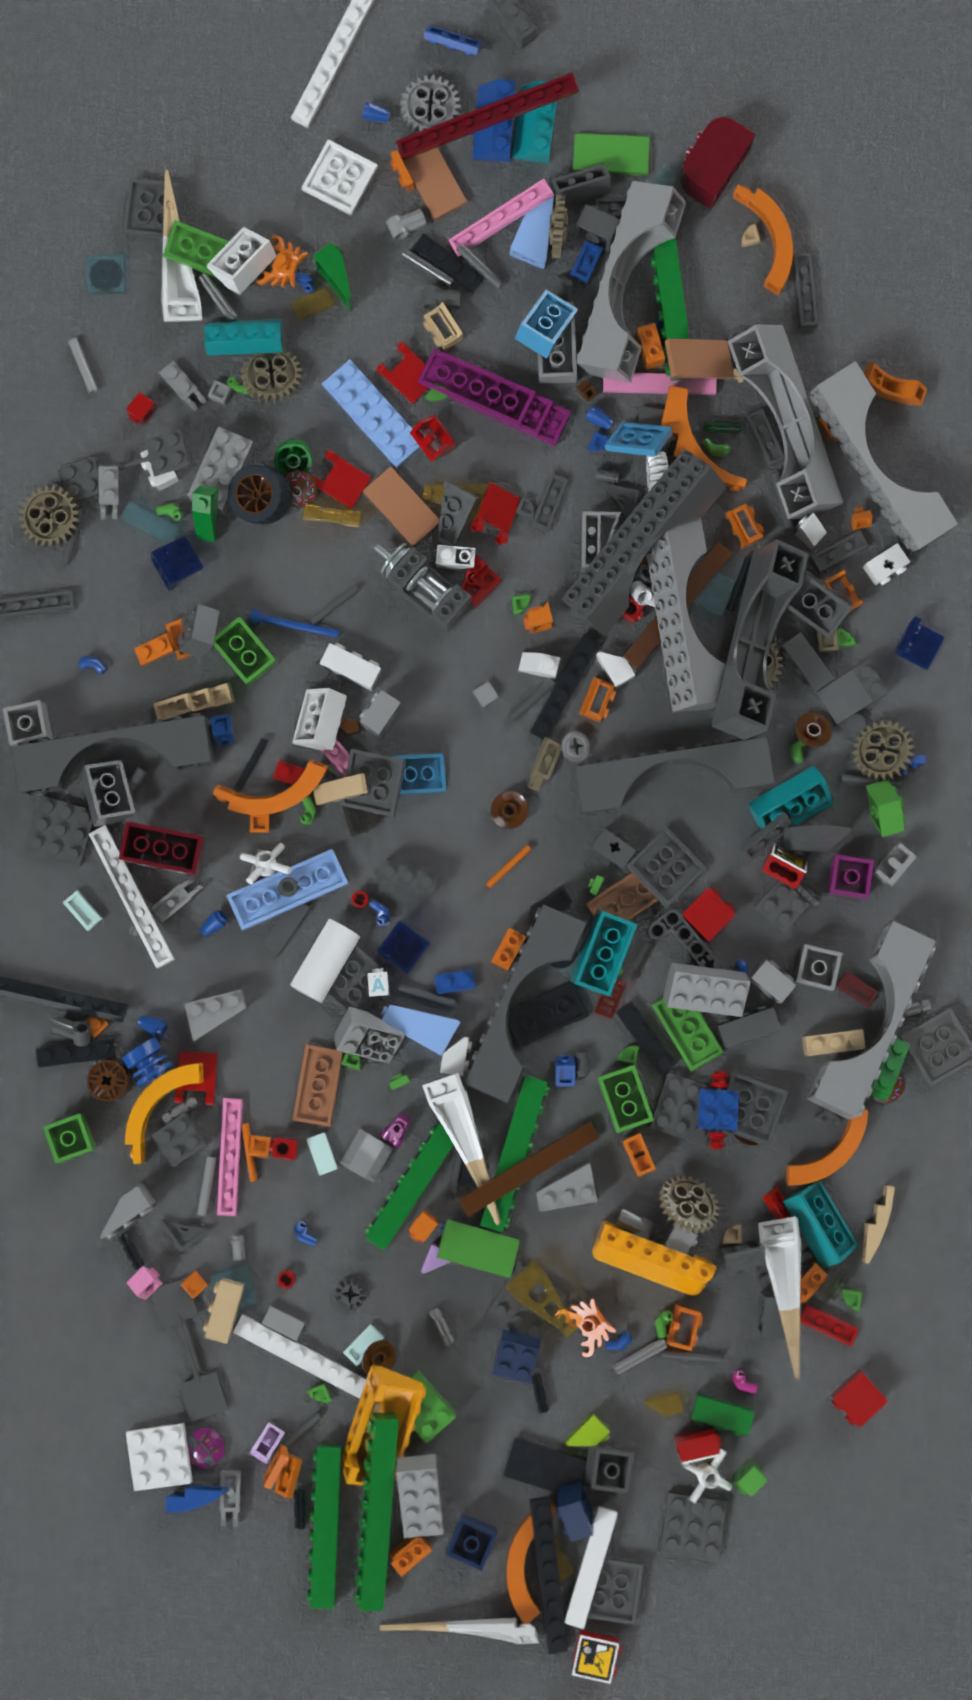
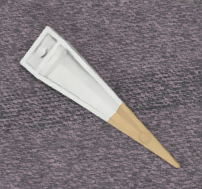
(179, 290)
(454, 1112)
(783, 1262)
(501, 1629)

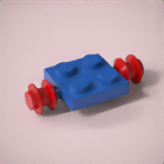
(718, 1110)

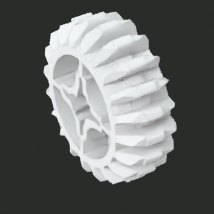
(655, 468)

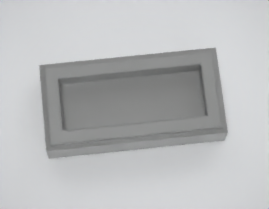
(283, 1323)

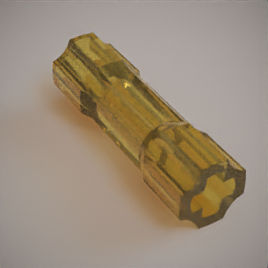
(346, 517)

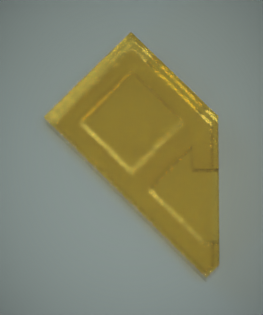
(666, 1404)

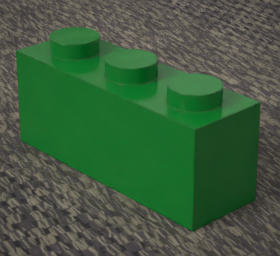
(890, 1070)
(722, 1414)

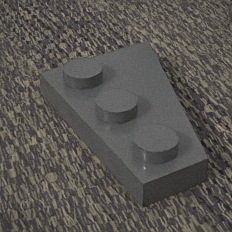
(456, 511)

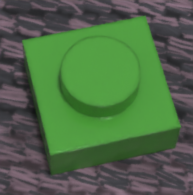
(595, 884)
(398, 1081)

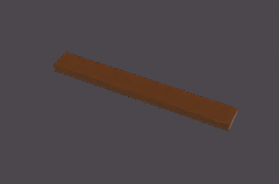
(696, 583)
(528, 1168)

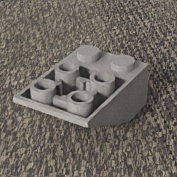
(367, 1036)
(134, 1203)

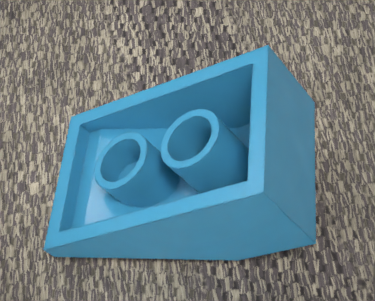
(545, 323)
(423, 774)

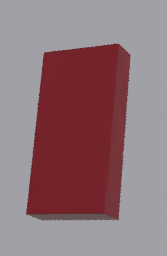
(857, 989)

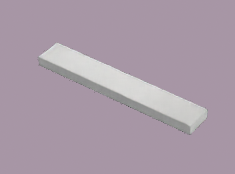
(590, 1567)

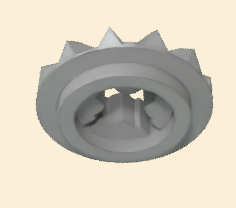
(581, 752)

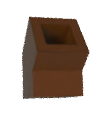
(586, 390)
(350, 727)

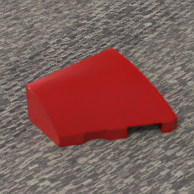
(480, 581)

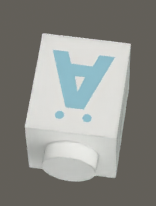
(378, 983)

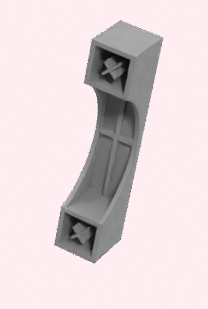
(647, 220)
(769, 366)
(913, 514)
(691, 670)
(900, 961)

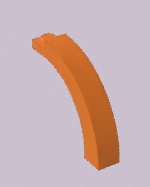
(779, 232)
(278, 802)
(834, 1159)
(519, 1593)

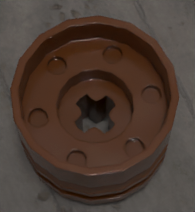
(120, 1082)

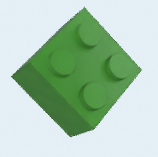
(886, 808)
(69, 1137)

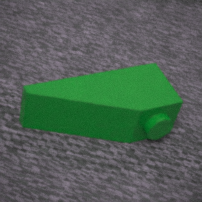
(205, 512)

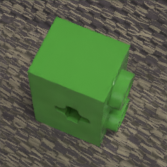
(749, 1478)

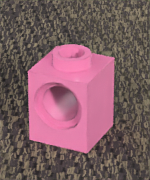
(144, 1282)

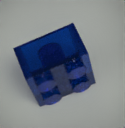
(403, 947)

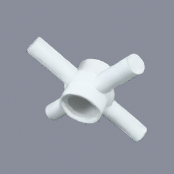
(265, 863)
(708, 1476)

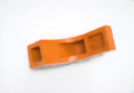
(893, 388)

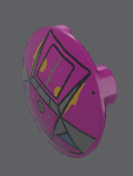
(205, 1448)

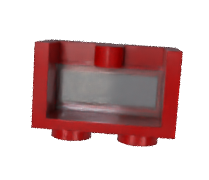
(433, 438)

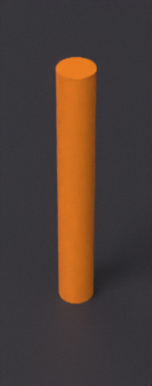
(508, 866)
(250, 1159)

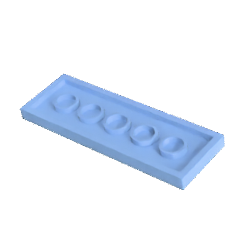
(372, 413)
(263, 900)

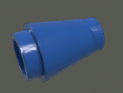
(375, 113)
(599, 417)
(214, 923)
(153, 1026)

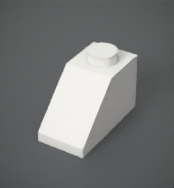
(539, 664)
(616, 669)

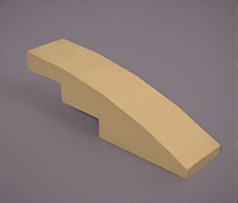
(194, 702)
(340, 789)
(874, 1231)

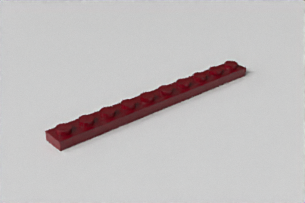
(487, 116)

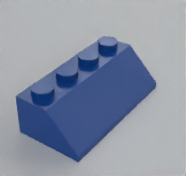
(495, 141)

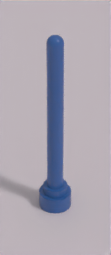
(257, 617)

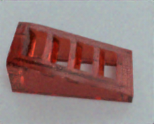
(616, 1000)

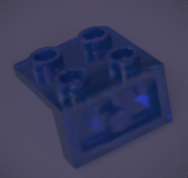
(175, 562)
(919, 644)

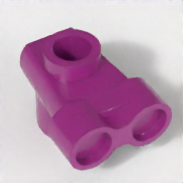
(396, 1130)

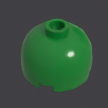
(292, 456)

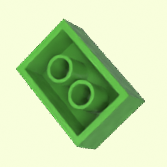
(244, 652)
(625, 1098)
(434, 1411)

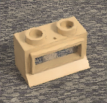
(443, 327)

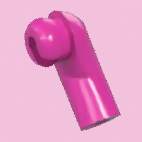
(741, 1382)

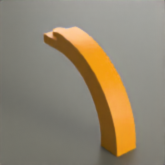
(150, 1098)

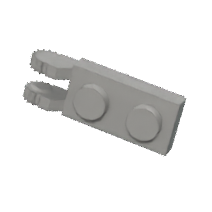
(181, 384)
(108, 489)
(175, 900)
(231, 1500)

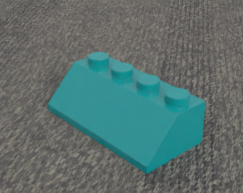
(534, 131)
(243, 337)
(798, 798)
(603, 952)
(821, 1224)

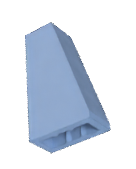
(533, 235)
(425, 1028)

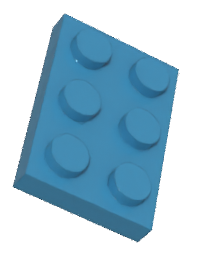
(638, 439)

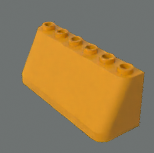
(652, 1260)
(381, 1393)

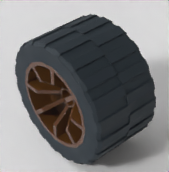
(259, 494)

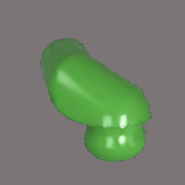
(236, 385)
(716, 450)
(170, 509)
(796, 751)
(310, 812)
(662, 1321)

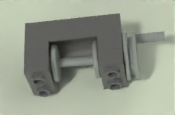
(424, 587)

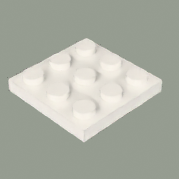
(339, 177)
(159, 1456)

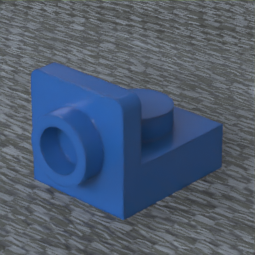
(222, 730)
(915, 764)
(565, 1071)

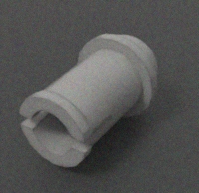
(238, 1247)

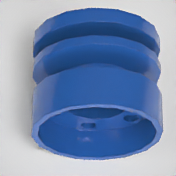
(146, 1062)

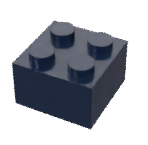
(516, 1356)
(575, 1511)
(471, 1541)

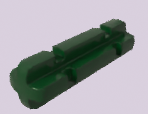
(722, 427)

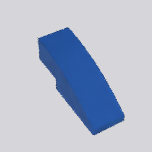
(193, 1498)

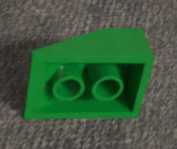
(331, 266)

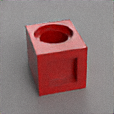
(141, 409)
(635, 616)
(292, 1145)

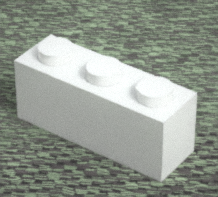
(351, 666)

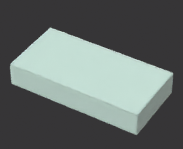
(82, 910)
(322, 1153)
(359, 1345)

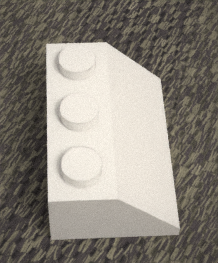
(242, 260)
(325, 706)

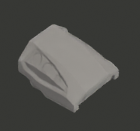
(366, 1155)

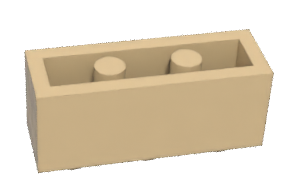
(833, 1042)
(223, 1310)

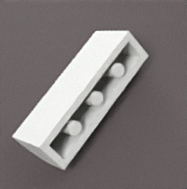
(325, 960)

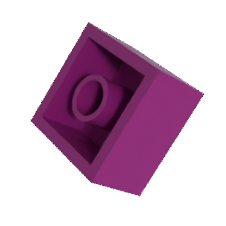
(850, 877)

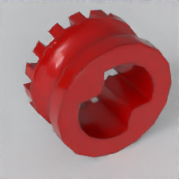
(354, 897)
(290, 1274)

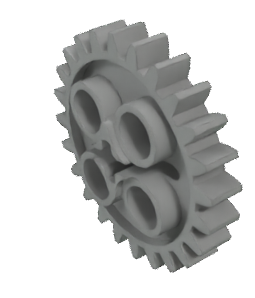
(413, 104)

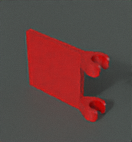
(405, 374)
(344, 481)
(498, 510)
(209, 1072)

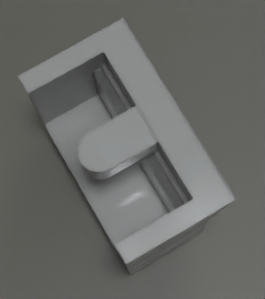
(894, 864)

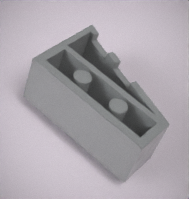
(595, 533)
(214, 1011)
(569, 1190)

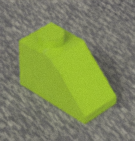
(589, 1432)

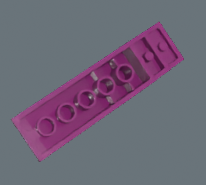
(495, 397)

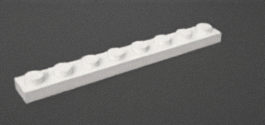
(331, 61)
(131, 897)
(300, 1355)

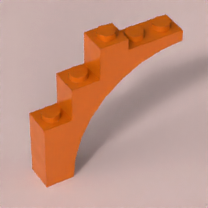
(676, 417)

